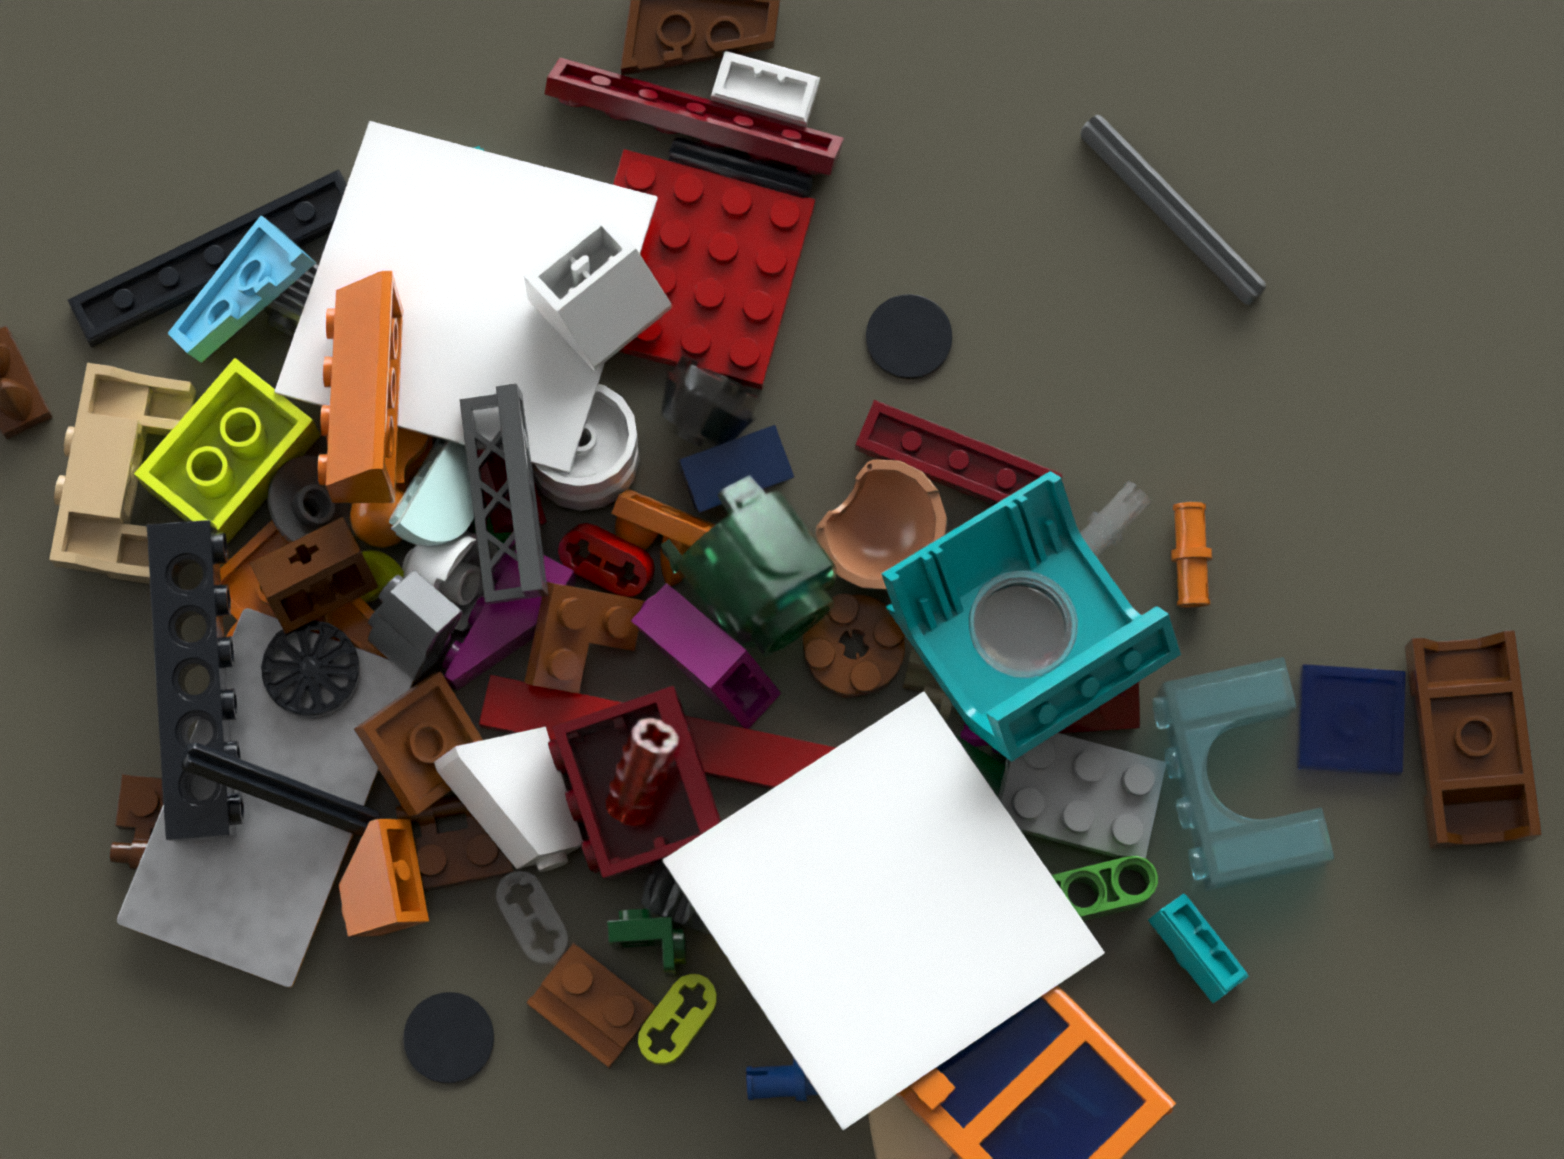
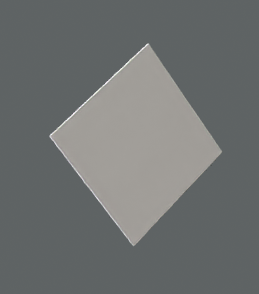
(459, 240)
(883, 909)

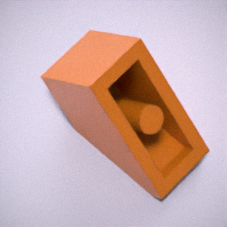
(383, 881)

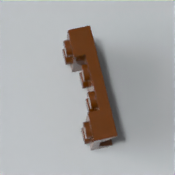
(1473, 741)

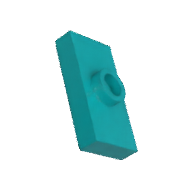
(1198, 948)

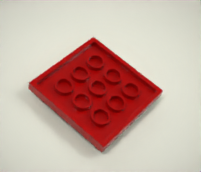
(723, 262)

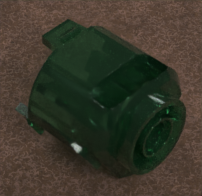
(758, 570)

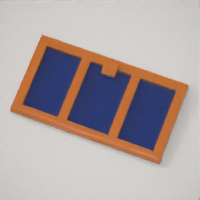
(1040, 1090)

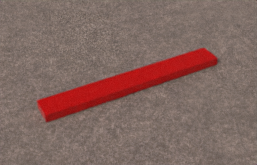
(722, 748)

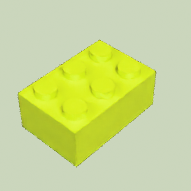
(227, 451)

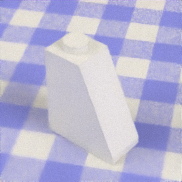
(515, 796)

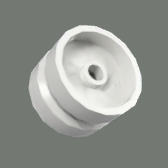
(603, 461)

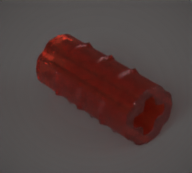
(641, 771)

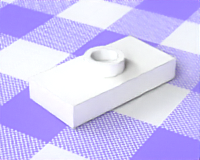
(765, 88)

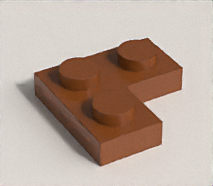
(567, 625)

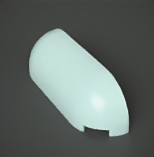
(438, 498)

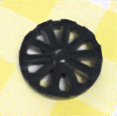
(311, 670)

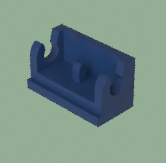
(716, 468)

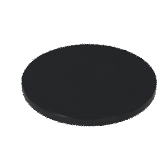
(909, 336)
(448, 1037)

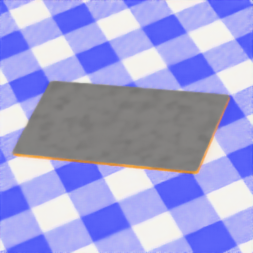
(263, 892)

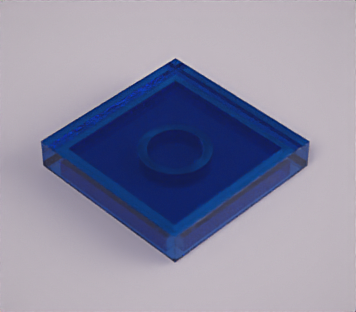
(1351, 719)

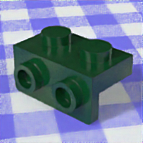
(639, 929)

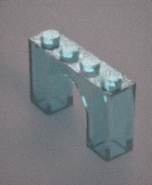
(1228, 845)

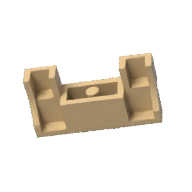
(100, 480)

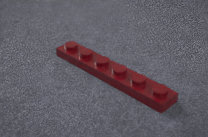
(695, 116)

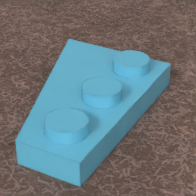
(241, 288)

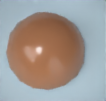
(882, 522)

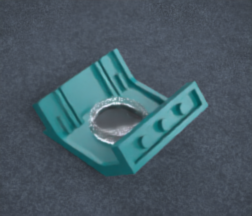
(1024, 620)

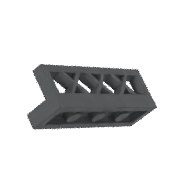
(521, 492)

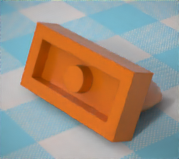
(643, 518)

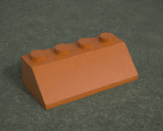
(363, 391)

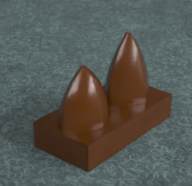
(20, 397)

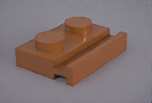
(591, 1005)

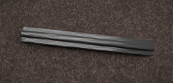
(1173, 209)

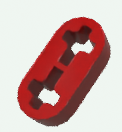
(606, 559)

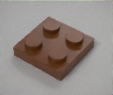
(414, 734)

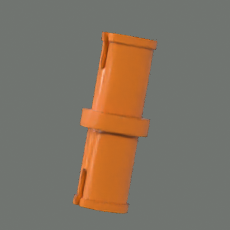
(1191, 555)

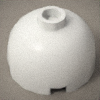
(452, 571)

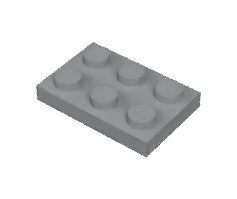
(1084, 795)

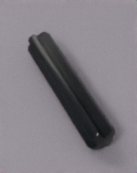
(740, 167)

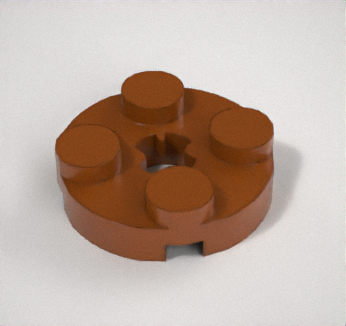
(864, 674)

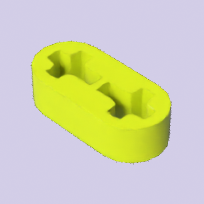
(667, 1011)

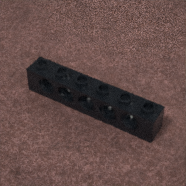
(169, 550)

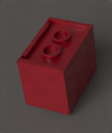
(589, 754)

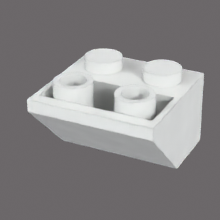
(596, 291)

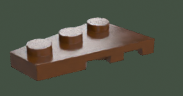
(695, 31)

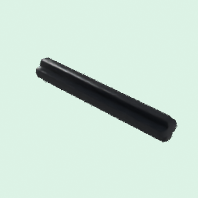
(277, 789)

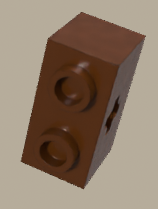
(314, 575)

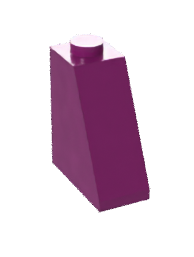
(706, 655)

